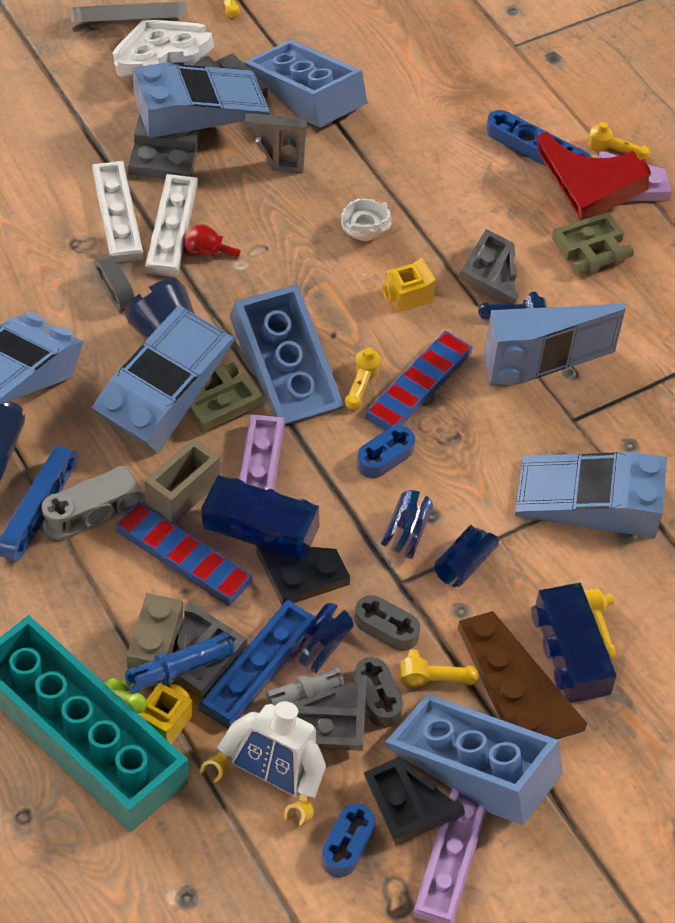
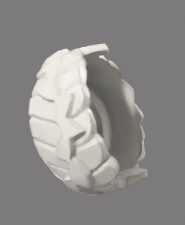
(365, 219)

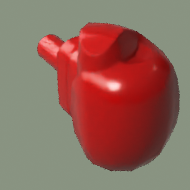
(204, 240)

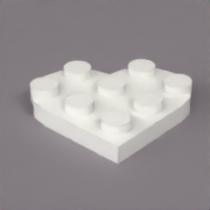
(162, 42)

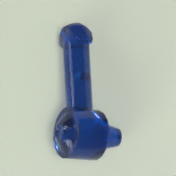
(531, 301)

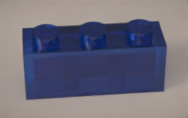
(260, 517)
(573, 643)

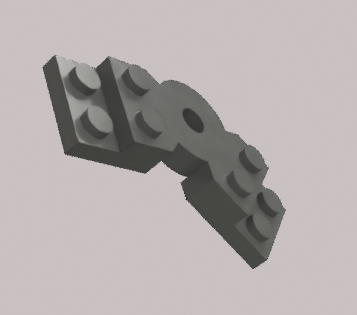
(175, 152)

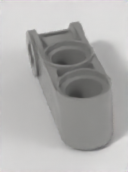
(91, 503)

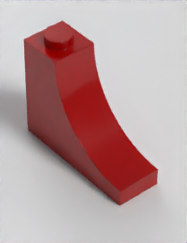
(593, 183)

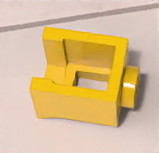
(409, 286)
(174, 699)

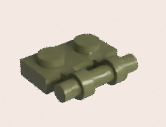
(591, 235)
(224, 401)

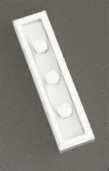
(117, 211)
(171, 226)

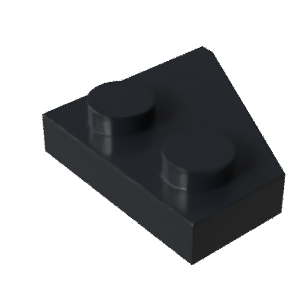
(307, 578)
(409, 801)

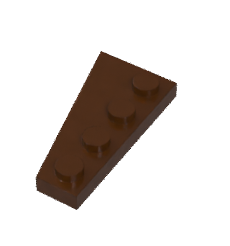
(515, 681)

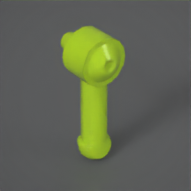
(135, 701)

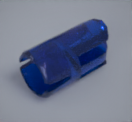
(409, 520)
(465, 555)
(324, 632)

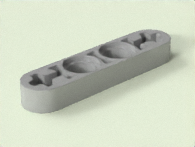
(128, 11)

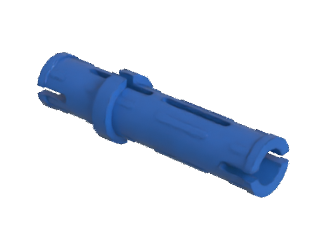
(167, 667)

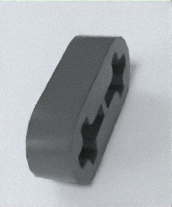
(114, 282)
(387, 622)
(385, 688)

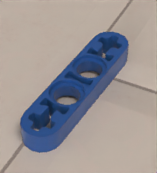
(508, 128)
(29, 514)

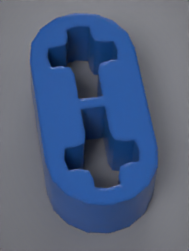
(382, 448)
(340, 836)

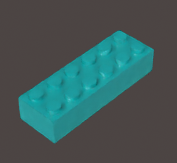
(86, 726)

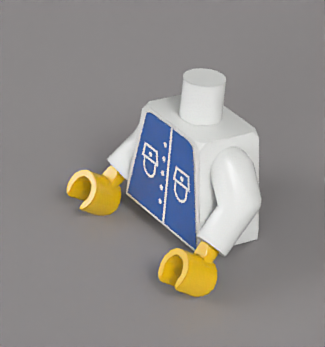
(277, 750)

